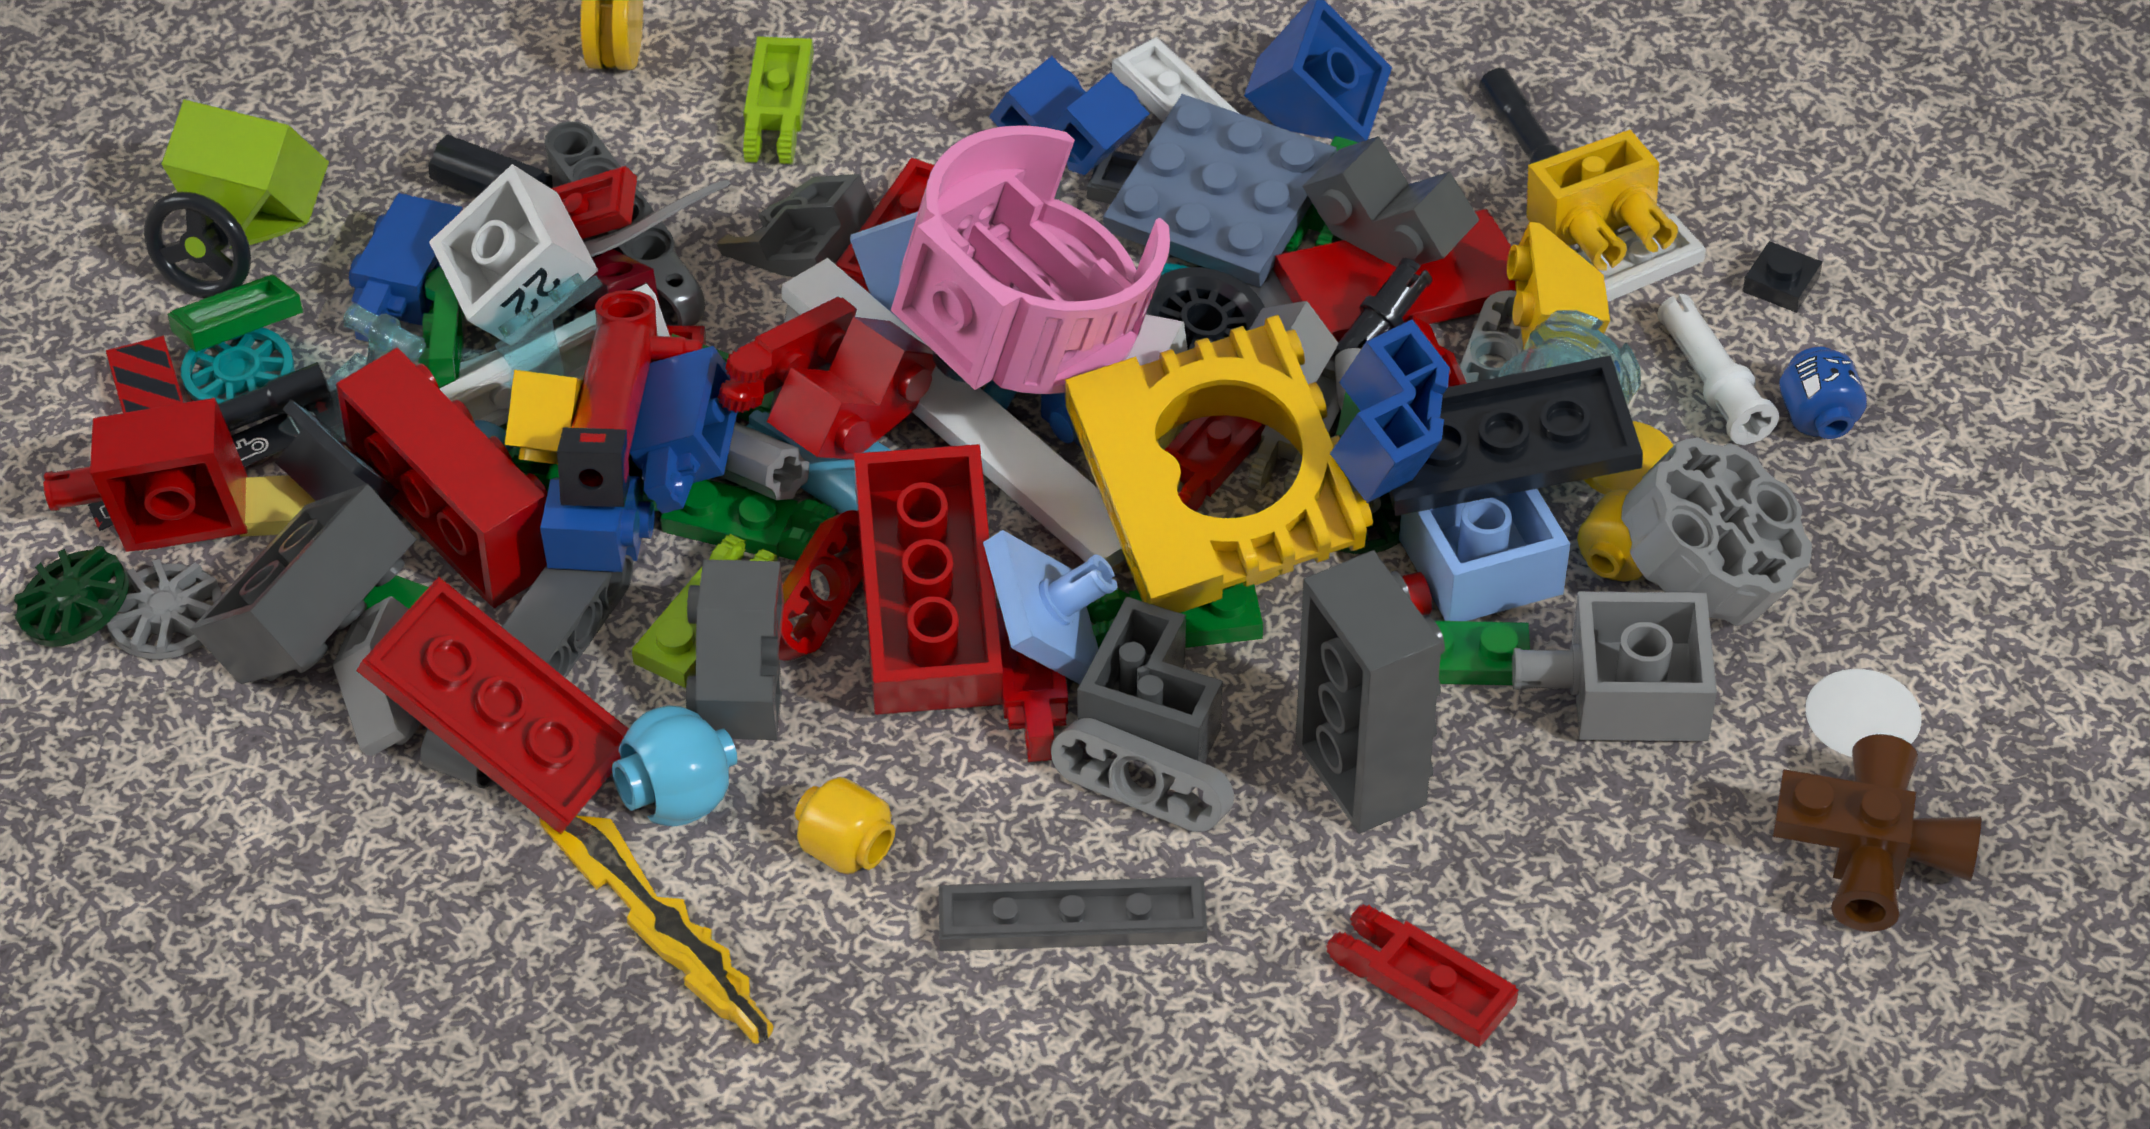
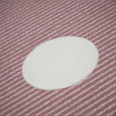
(1860, 705)

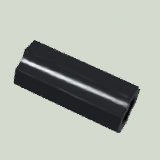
(472, 167)

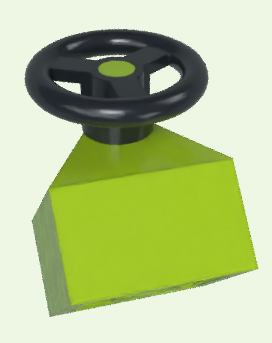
(239, 188)

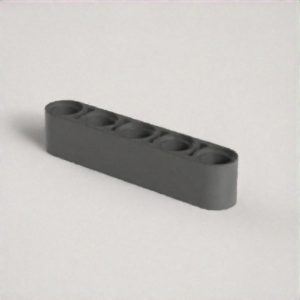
(557, 624)

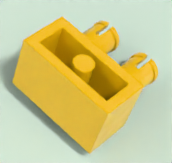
(1597, 191)

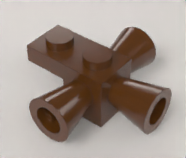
(1873, 830)

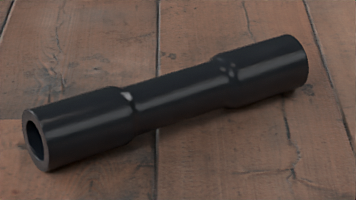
(1515, 112)
(300, 386)

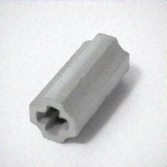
(765, 464)

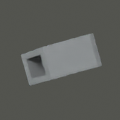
(374, 716)

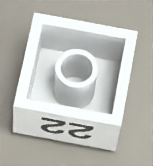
(510, 250)

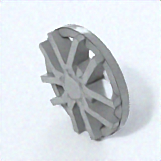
(163, 609)

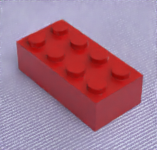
(448, 474)
(927, 579)

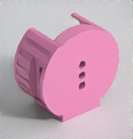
(1016, 279)

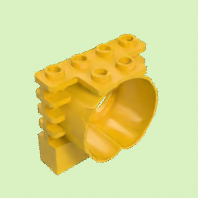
(1170, 549)

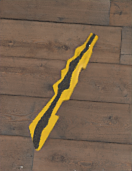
(663, 922)

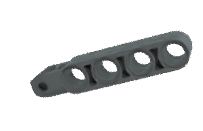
(578, 153)

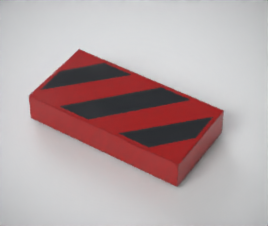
(144, 375)

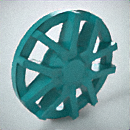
(236, 367)

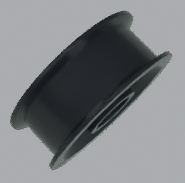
(1206, 303)

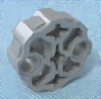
(1717, 527)

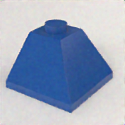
(1319, 77)

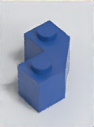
(1055, 100)
(1400, 393)
(595, 535)

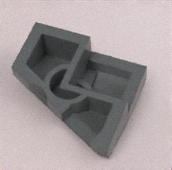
(804, 226)

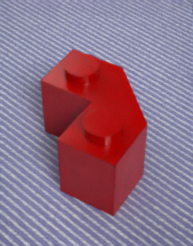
(863, 395)

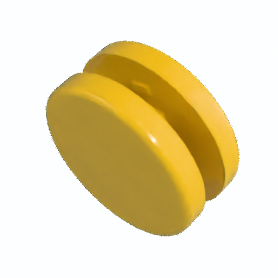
(611, 33)

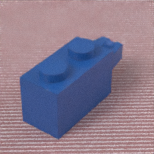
(398, 258)
(682, 426)

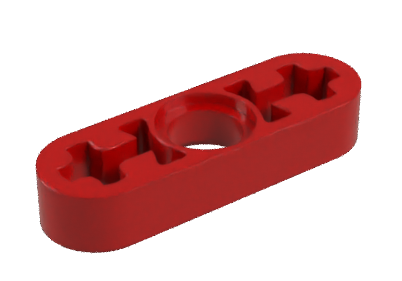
(842, 576)

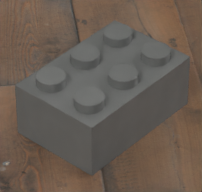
(305, 586)

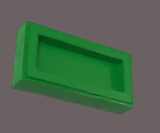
(234, 312)

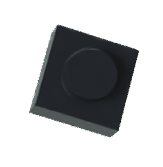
(1782, 276)

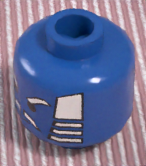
(1823, 393)

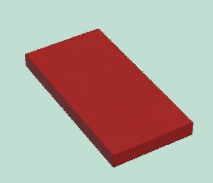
(1341, 276)
(497, 704)

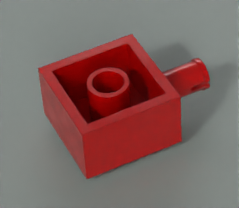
(161, 475)

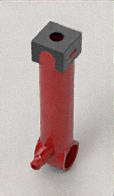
(598, 444)

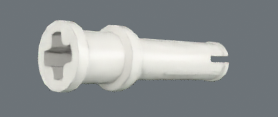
(1726, 384)

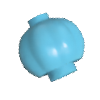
(676, 762)

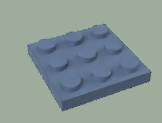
(1221, 187)

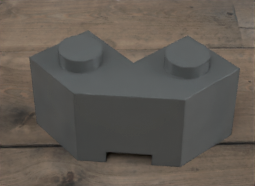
(1377, 210)
(737, 647)

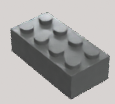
(1367, 690)

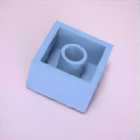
(1488, 554)

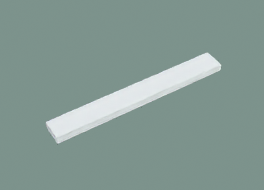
(964, 416)

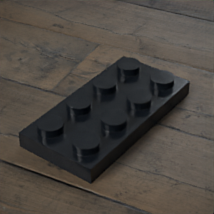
(1525, 436)

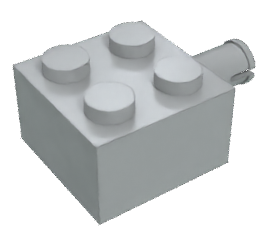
(1634, 665)

